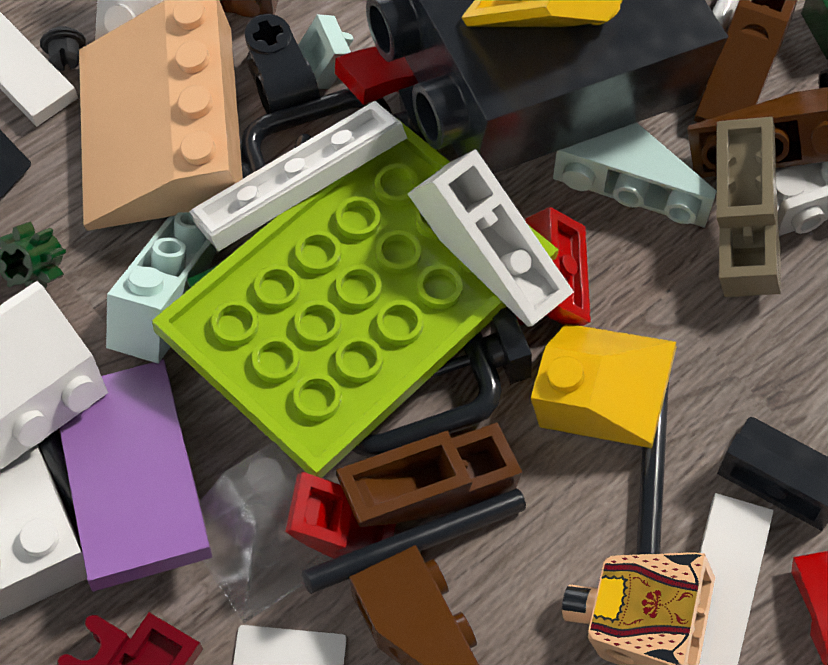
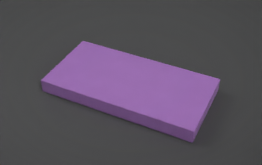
(133, 481)

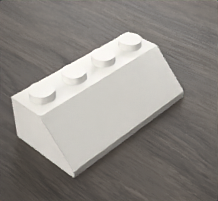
(43, 372)

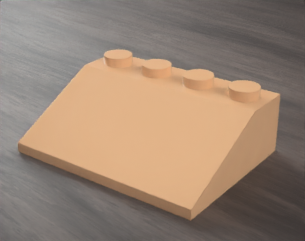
(158, 114)

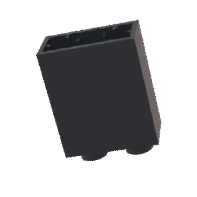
(545, 87)

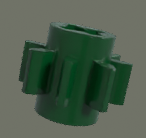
(30, 256)

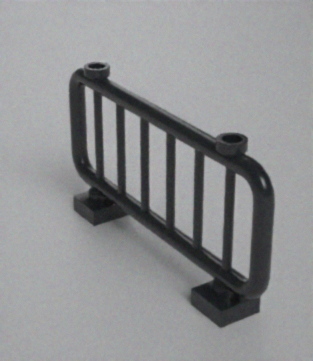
(504, 345)

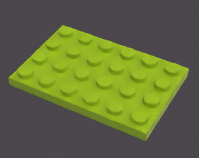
(334, 310)

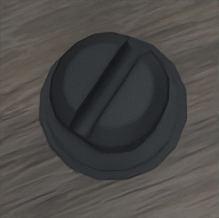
(63, 46)

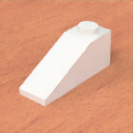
(491, 237)

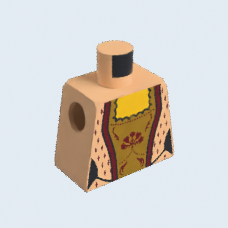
(646, 608)

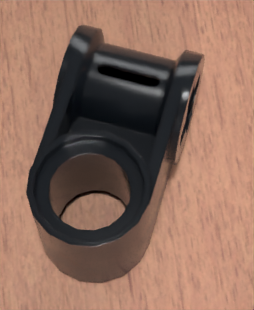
(277, 64)

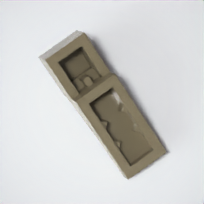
(747, 208)

